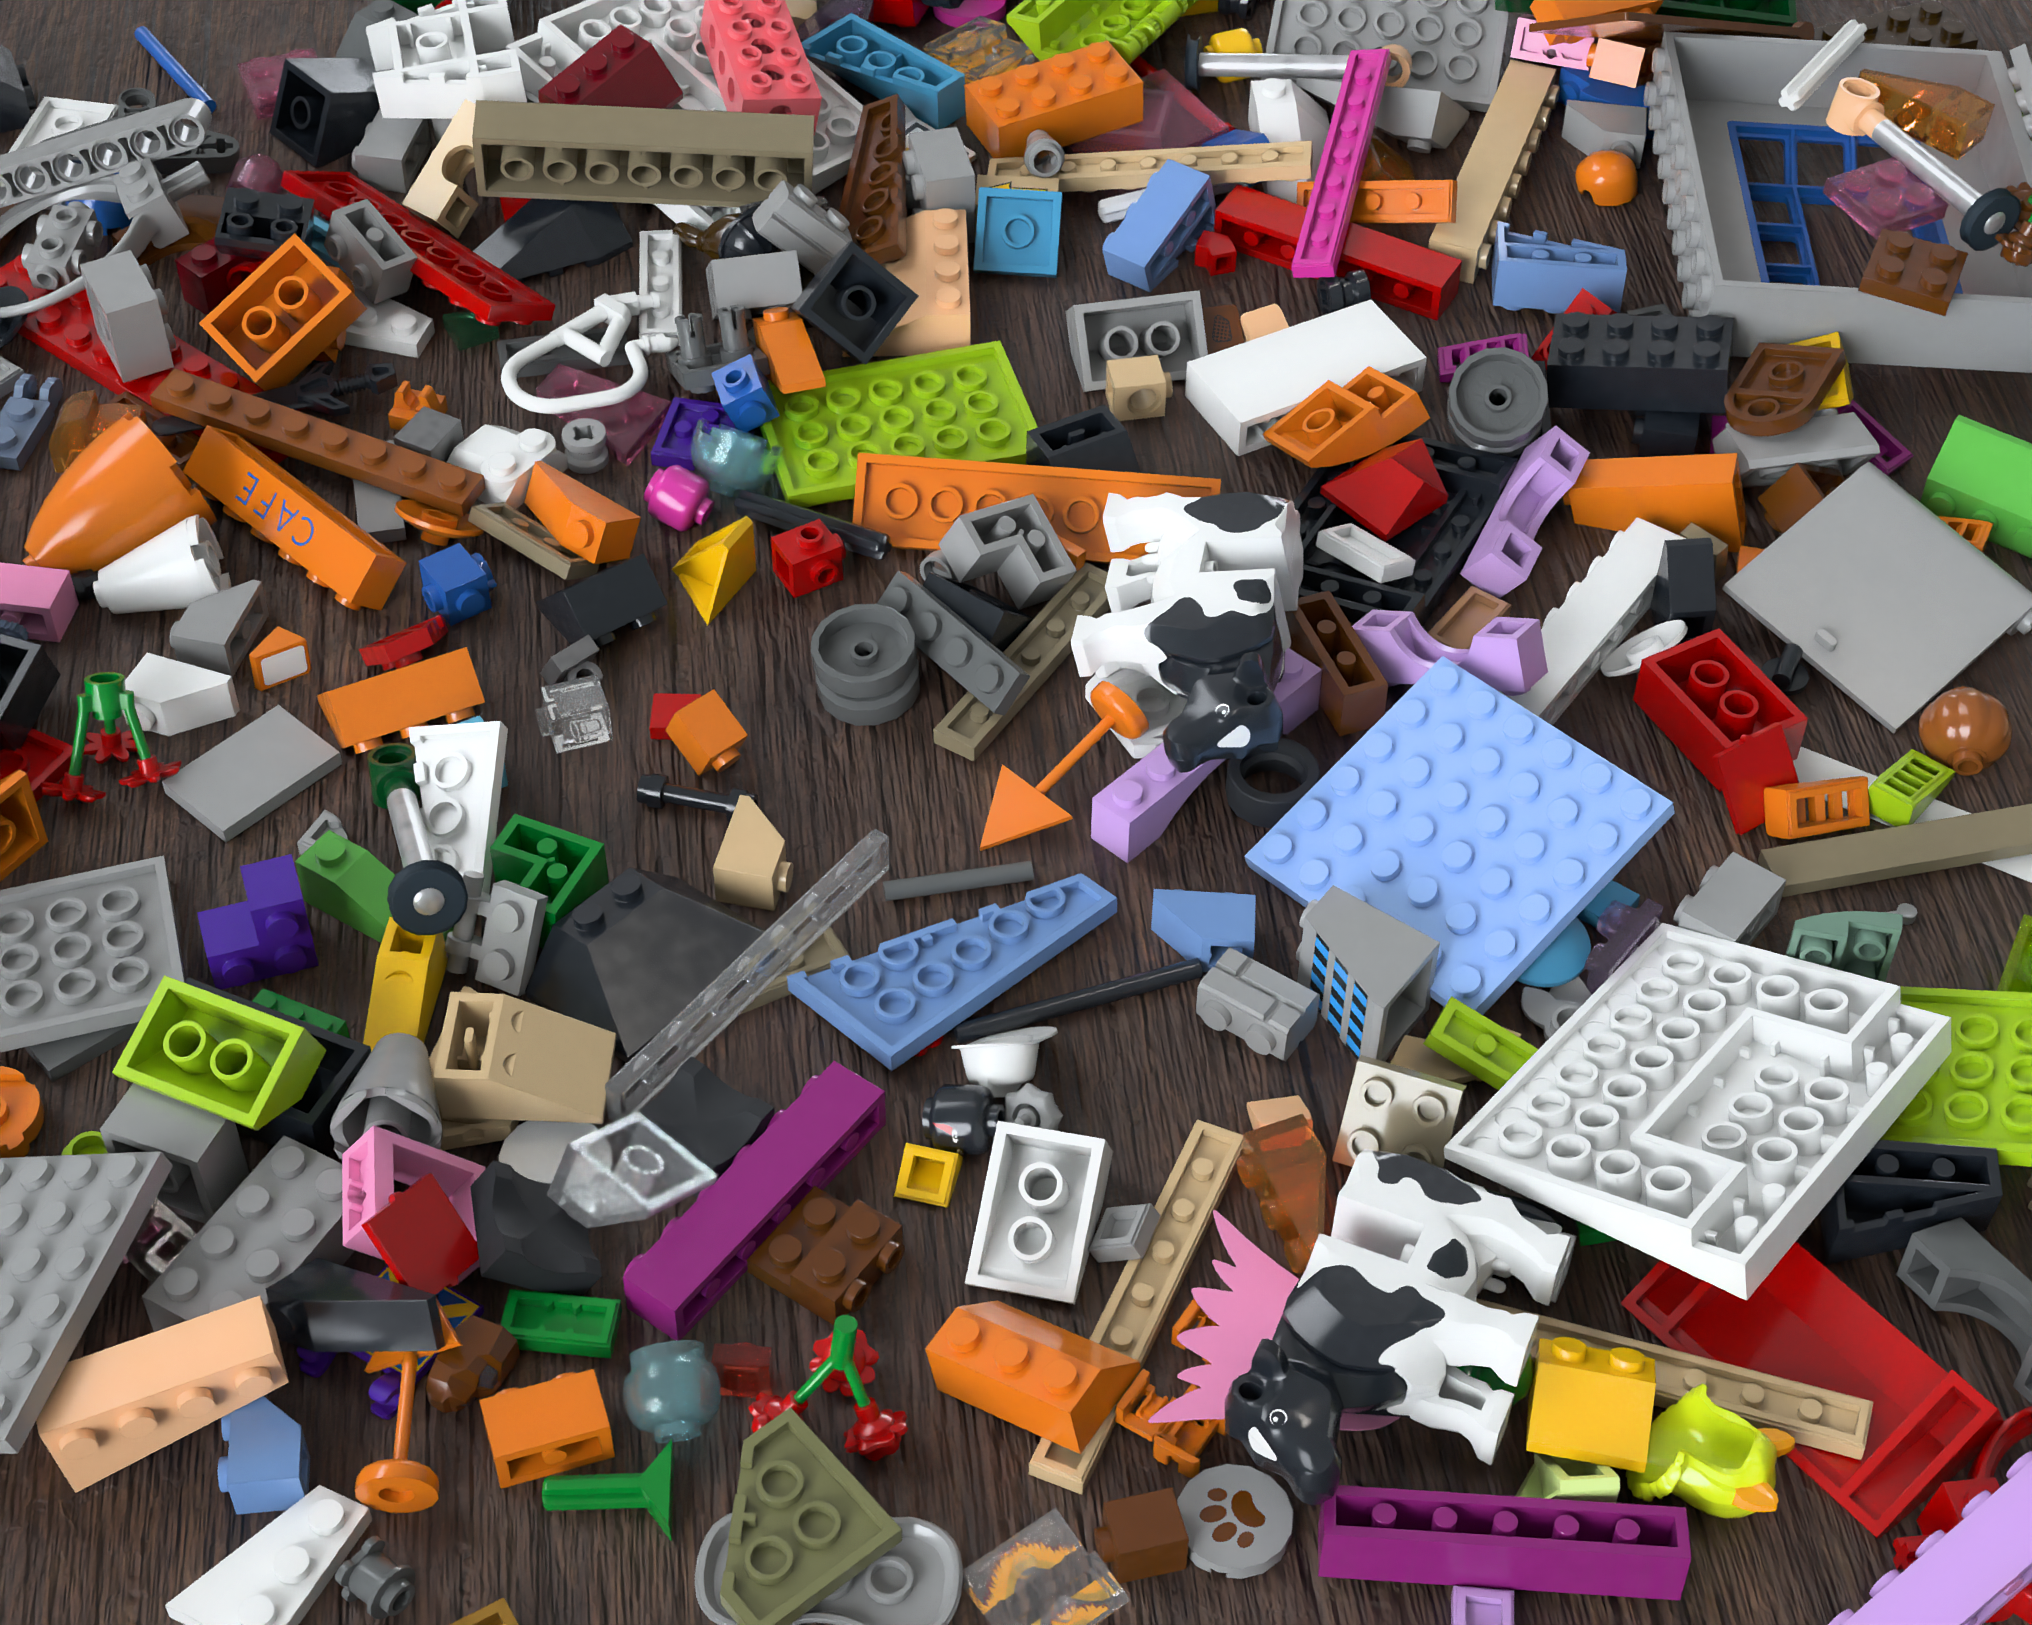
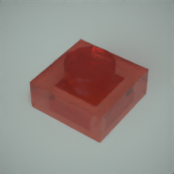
(744, 1369)

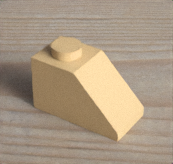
(751, 860)

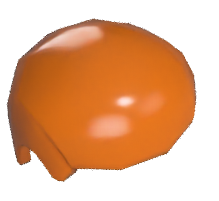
(1608, 177)

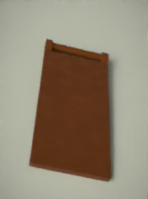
(1651, 27)

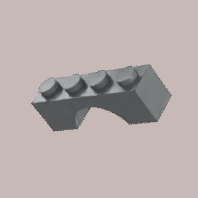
(1965, 1274)

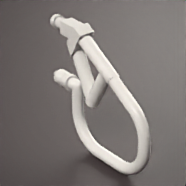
(617, 313)

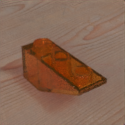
(1933, 111)
(1289, 1177)

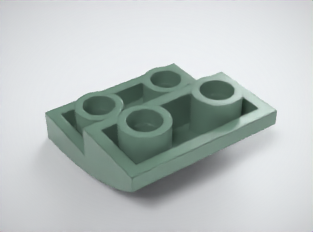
(1848, 941)

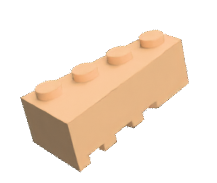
(158, 1390)

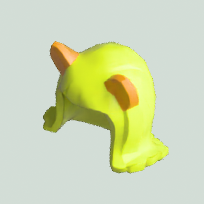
(1711, 1459)

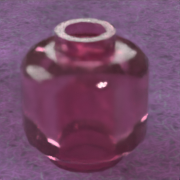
(257, 173)

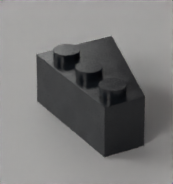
(1906, 1190)

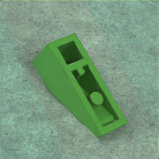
(347, 884)

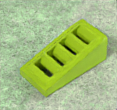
(1907, 788)

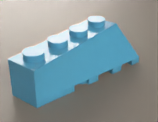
(889, 67)

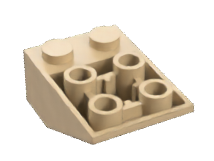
(520, 1062)

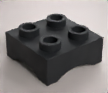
(708, 1116)
(529, 1236)

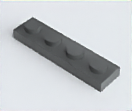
(956, 644)

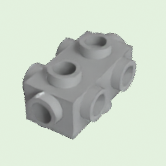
(62, 244)

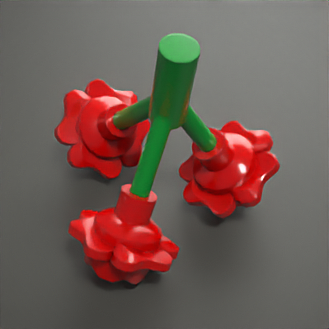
(845, 1363)

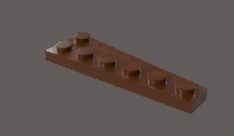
(877, 182)

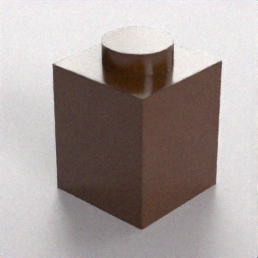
(1142, 1536)

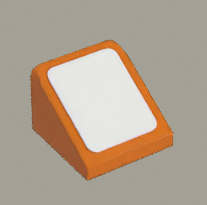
(279, 659)

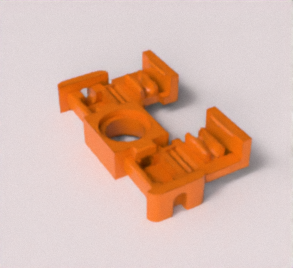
(1172, 1440)

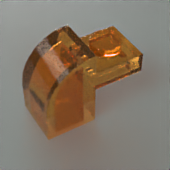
(81, 422)

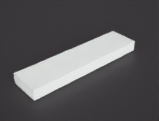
(661, 273)

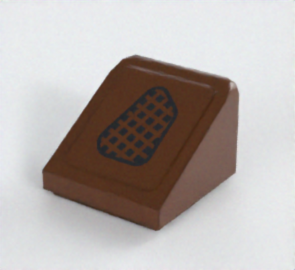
(1222, 327)

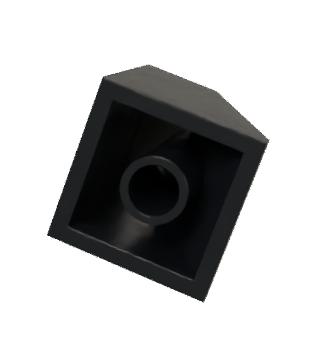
(324, 106)

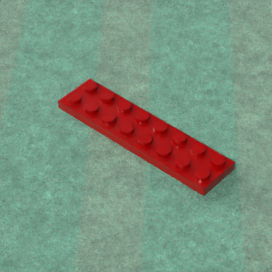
(441, 260)

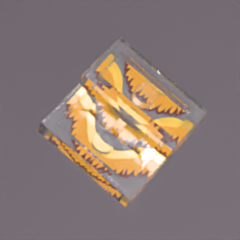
(979, 49)
(1043, 1579)

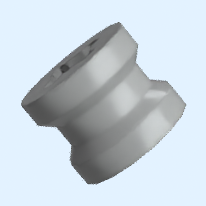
(585, 445)

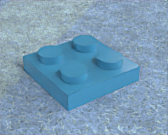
(1018, 232)

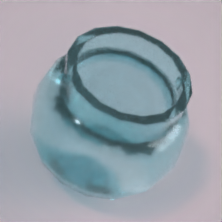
(671, 1390)

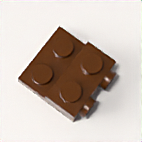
(828, 1254)

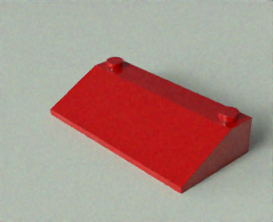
(1825, 1335)

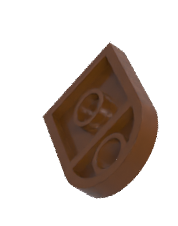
(1781, 387)

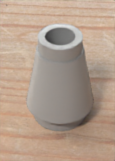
(1043, 154)

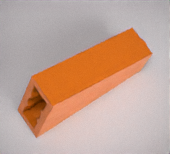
(1663, 492)

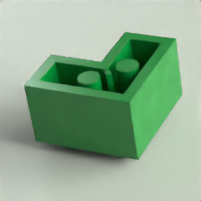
(551, 863)

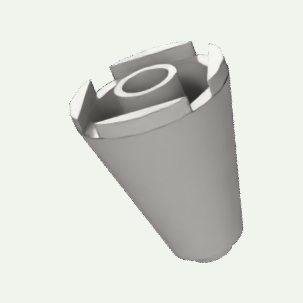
(392, 1093)

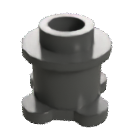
(376, 1580)

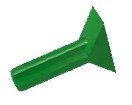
(618, 1491)

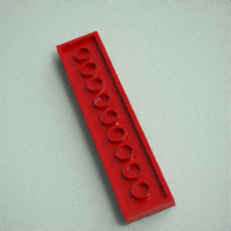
(71, 335)

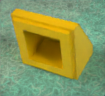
(928, 1175)

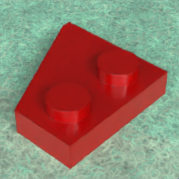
(404, 646)

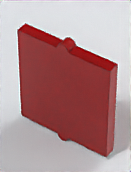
(1751, 767)
(422, 1237)

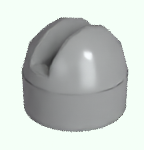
(939, 567)

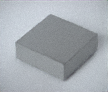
(1124, 1233)

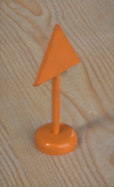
(1021, 808)
(400, 1483)

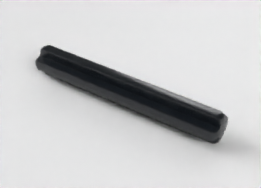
(789, 516)

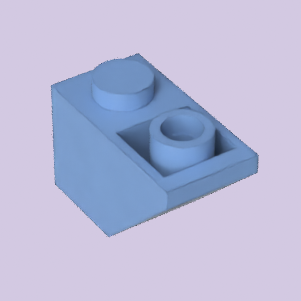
(1204, 923)
(265, 1459)

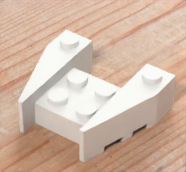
(439, 60)

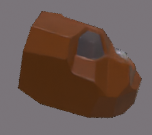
(474, 1367)

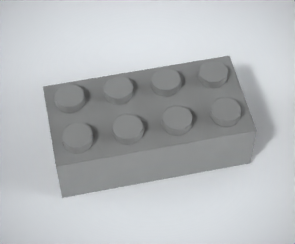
(263, 1232)

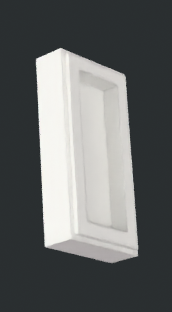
(1365, 553)

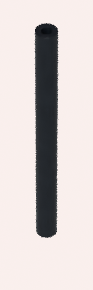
(1077, 1000)

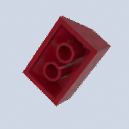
(616, 73)

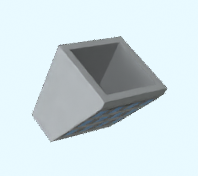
(1367, 970)

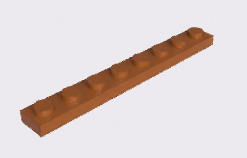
(319, 442)

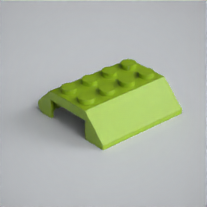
(1069, 25)

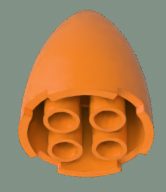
(112, 501)

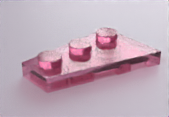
(627, 423)

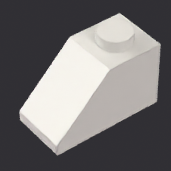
(179, 695)

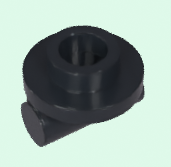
(1787, 671)

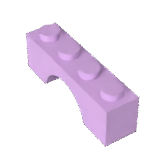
(1507, 543)
(1502, 654)

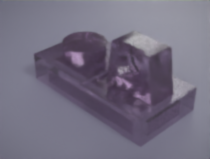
(1626, 931)

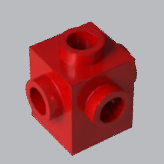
(808, 558)

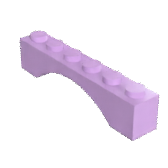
(1148, 795)

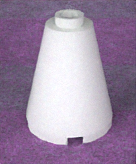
(164, 571)

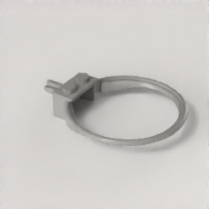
(144, 198)

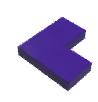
(676, 433)

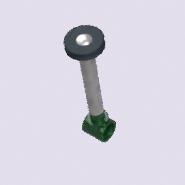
(427, 892)

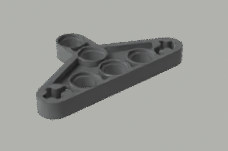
(220, 150)

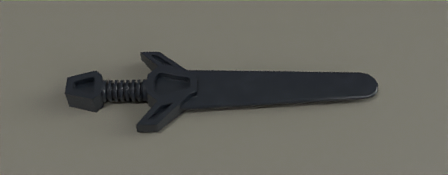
(313, 392)

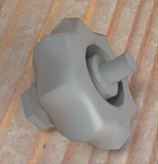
(1032, 1108)

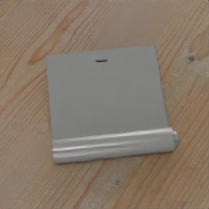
(1881, 596)

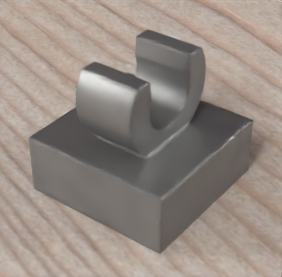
(572, 662)

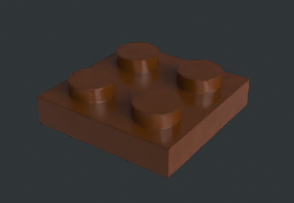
(1913, 271)

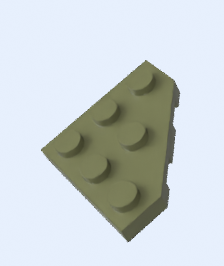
(796, 1526)

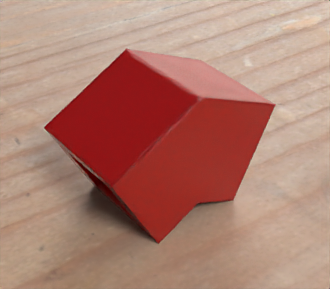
(1215, 253)

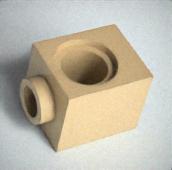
(1137, 387)

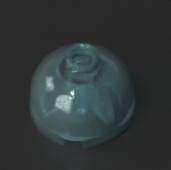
(732, 458)

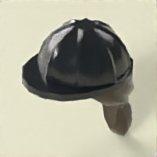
(727, 237)

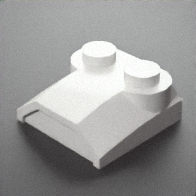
(506, 460)

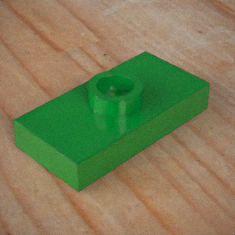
(562, 1323)

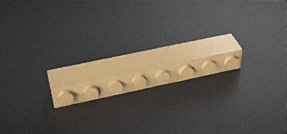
(1496, 165)

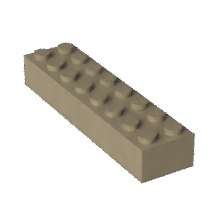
(638, 153)

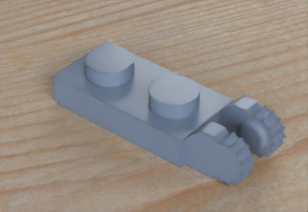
(26, 419)

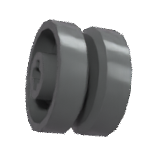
(1490, 379)
(866, 664)

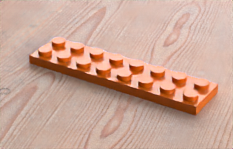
(923, 496)

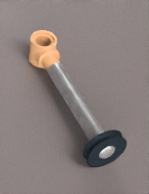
(1277, 65)
(1858, 113)

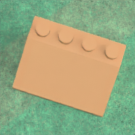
(939, 274)

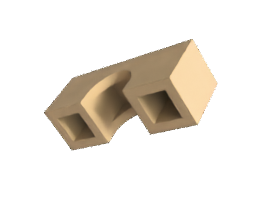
(438, 190)

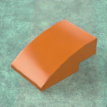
(1349, 420)

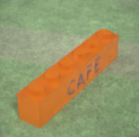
(294, 519)

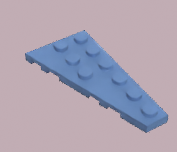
(948, 971)

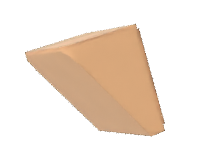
(1262, 322)
(1277, 1109)

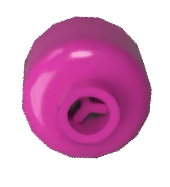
(678, 498)

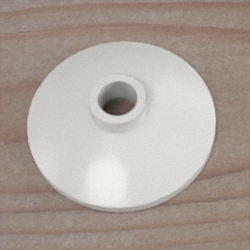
(1628, 656)

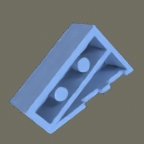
(1161, 226)
(1551, 274)

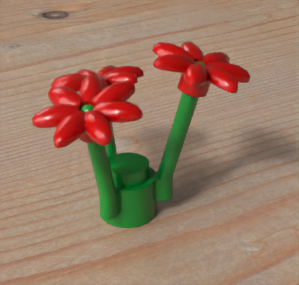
(106, 699)

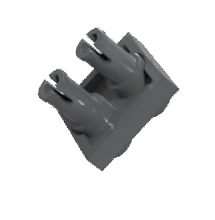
(696, 360)

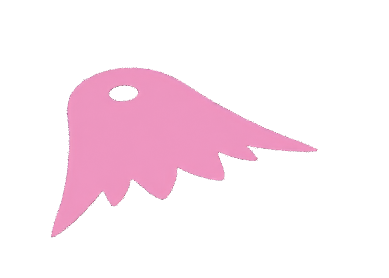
(1243, 1320)

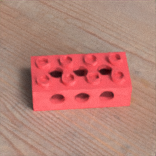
(758, 58)

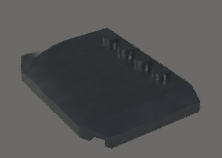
(1436, 542)

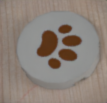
(1235, 1520)

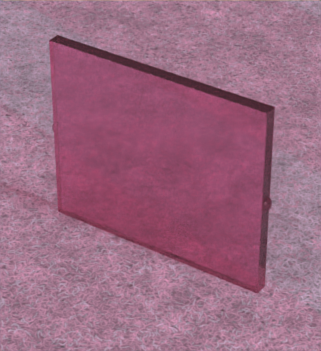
(1169, 121)

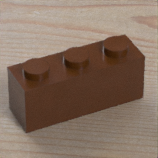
(1351, 684)

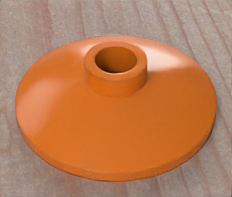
(435, 523)

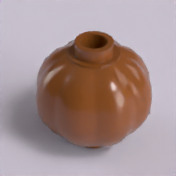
(1965, 730)

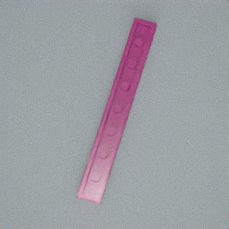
(1341, 164)

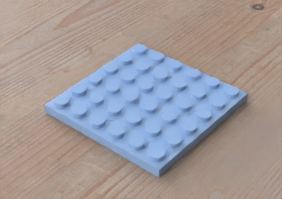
(1465, 829)

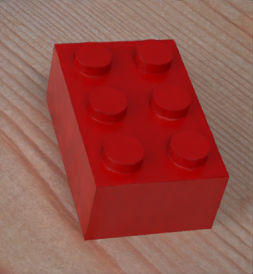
(1710, 696)

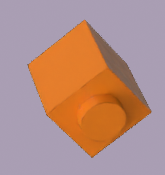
(707, 734)

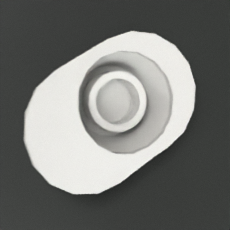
(1004, 1058)

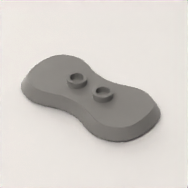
(906, 1586)

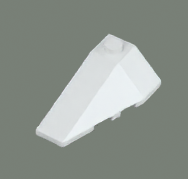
(1287, 115)

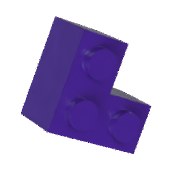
(263, 934)

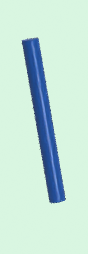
(173, 67)

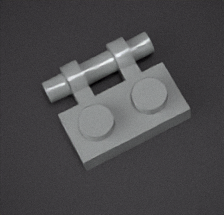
(509, 938)

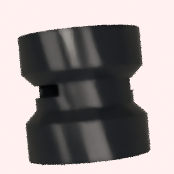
(1342, 292)

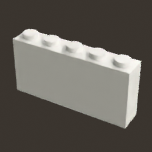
(1263, 379)

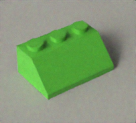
(1984, 479)

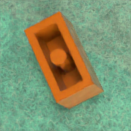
(547, 1428)

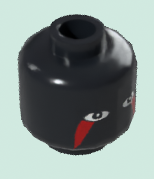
(962, 1119)

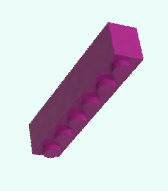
(713, 1239)
(1504, 1542)

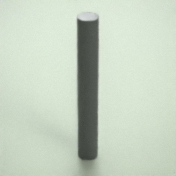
(957, 880)

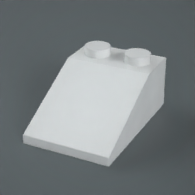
(1038, 1212)

